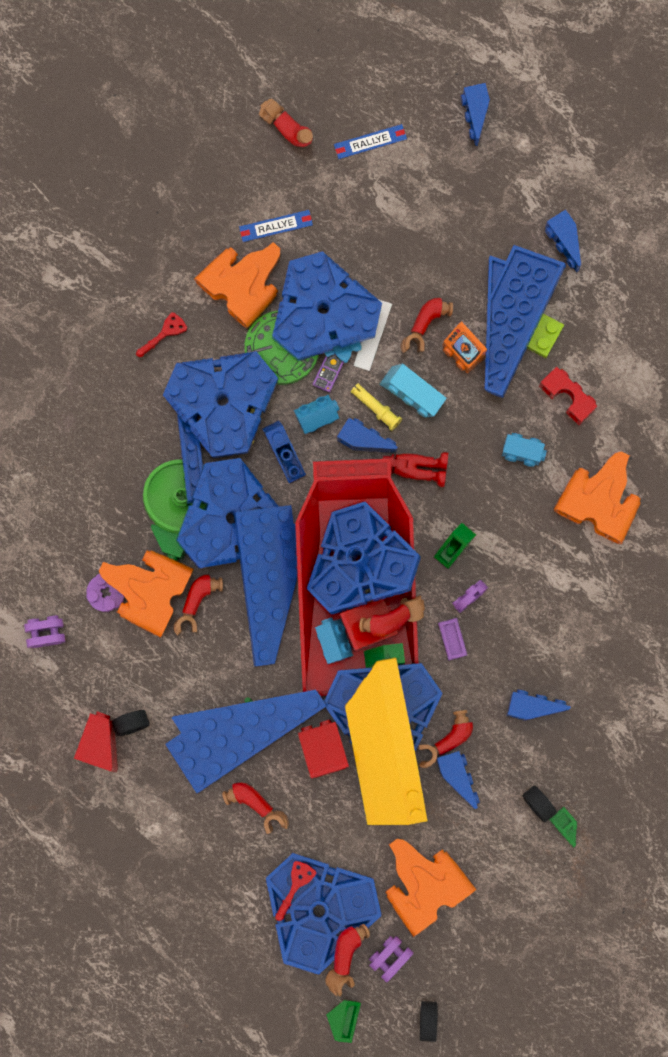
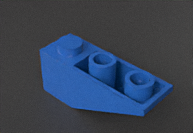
(476, 102)
(564, 233)
(360, 438)
(284, 451)
(528, 707)
(454, 773)

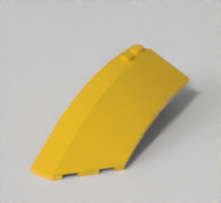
(385, 749)

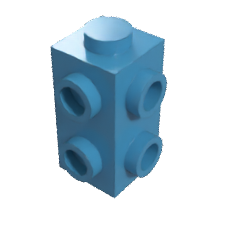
(317, 414)
(523, 450)
(333, 640)

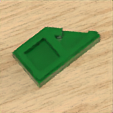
(566, 825)

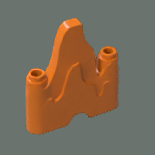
(243, 283)
(599, 499)
(148, 591)
(428, 886)

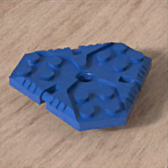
(316, 285)
(197, 389)
(226, 489)
(383, 567)
(419, 692)
(310, 939)

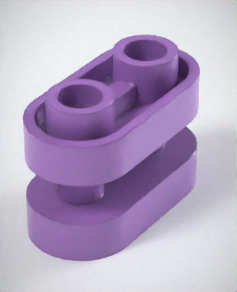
(35, 626)
(391, 946)

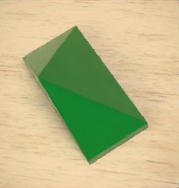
(343, 1020)

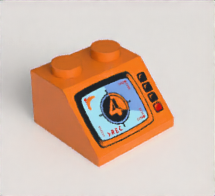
(464, 348)

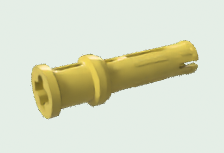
(383, 412)

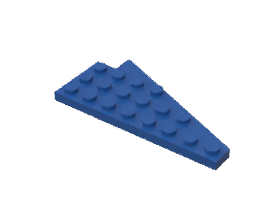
(516, 301)
(268, 575)
(227, 736)

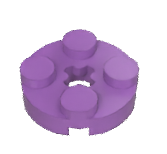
(470, 596)
(95, 597)

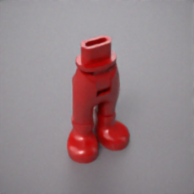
(406, 466)

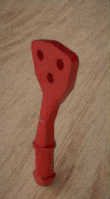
(166, 331)
(296, 884)

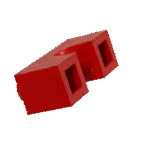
(557, 383)

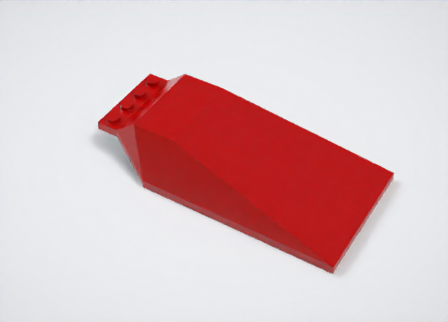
(336, 487)

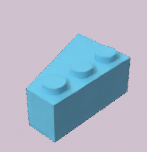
(413, 390)

